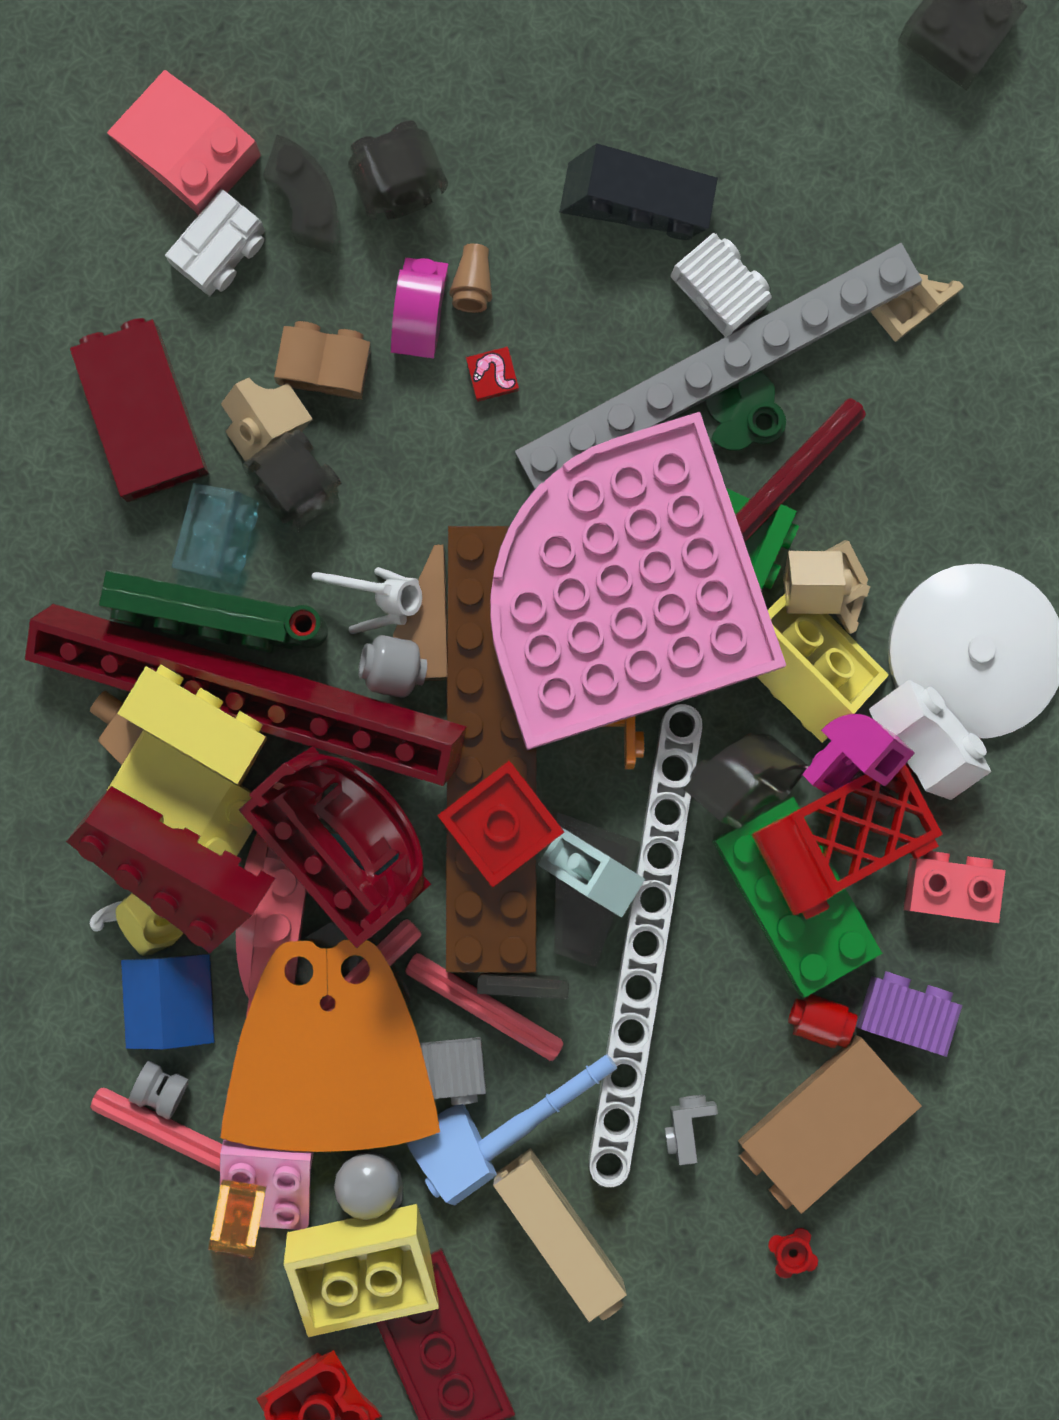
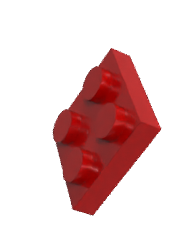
(500, 823)

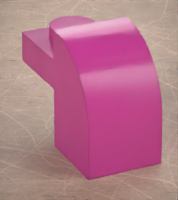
(418, 307)
(855, 746)

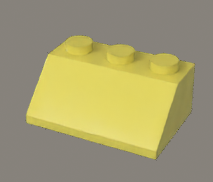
(823, 671)
(194, 723)
(361, 1271)

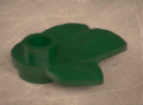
(738, 412)

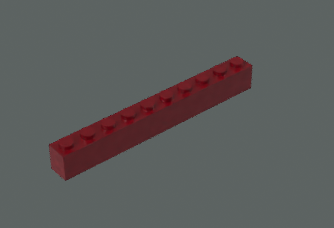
(280, 701)

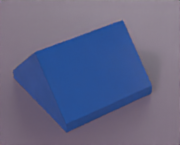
(168, 1002)

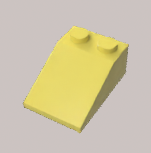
(185, 793)

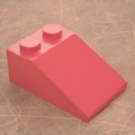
(185, 141)

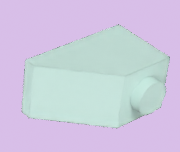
(591, 872)

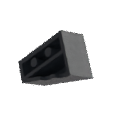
(638, 192)

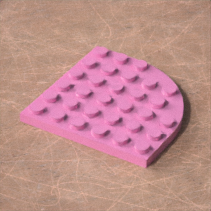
(626, 587)

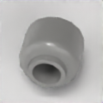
(392, 666)

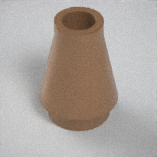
(472, 280)

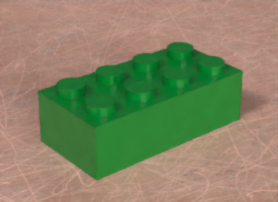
(809, 949)

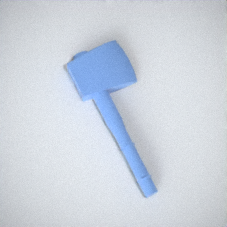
(458, 1157)

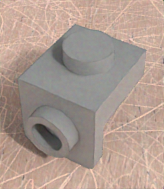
(681, 1136)

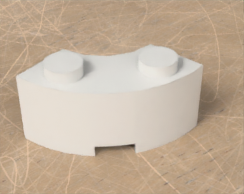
(945, 753)

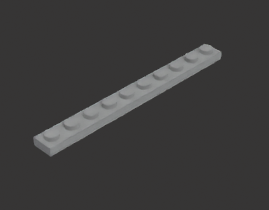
(727, 361)

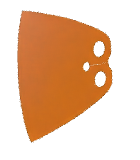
(332, 1075)

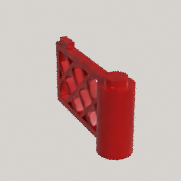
(804, 869)

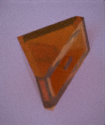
(237, 1220)

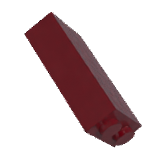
(138, 409)

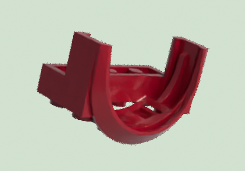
(364, 817)

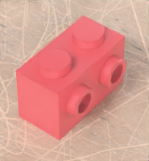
(953, 888)

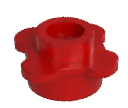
(802, 1261)

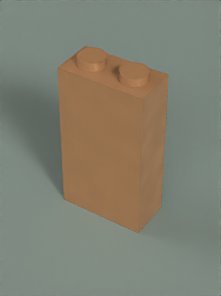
(827, 1125)

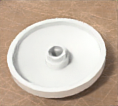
(980, 643)

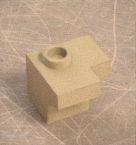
(262, 415)

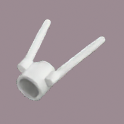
(395, 596)

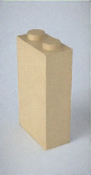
(561, 1236)

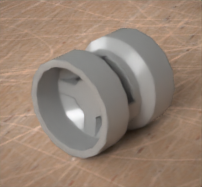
(149, 1085)

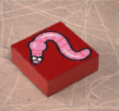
(492, 374)

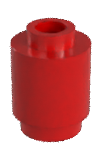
(822, 1021)

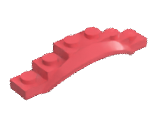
(275, 919)

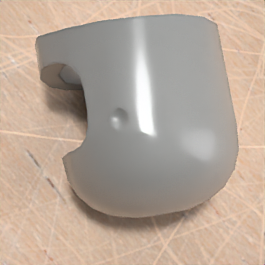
(368, 1186)

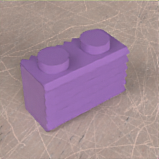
(909, 1015)

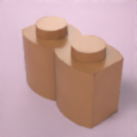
(323, 360)

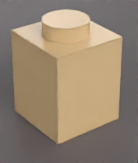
(815, 582)

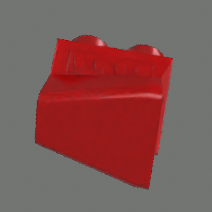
(317, 1391)

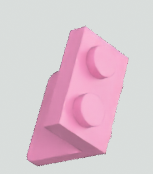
(282, 1172)

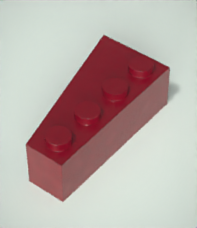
(169, 869)

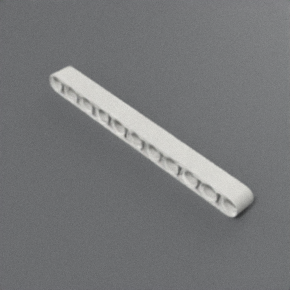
(650, 966)

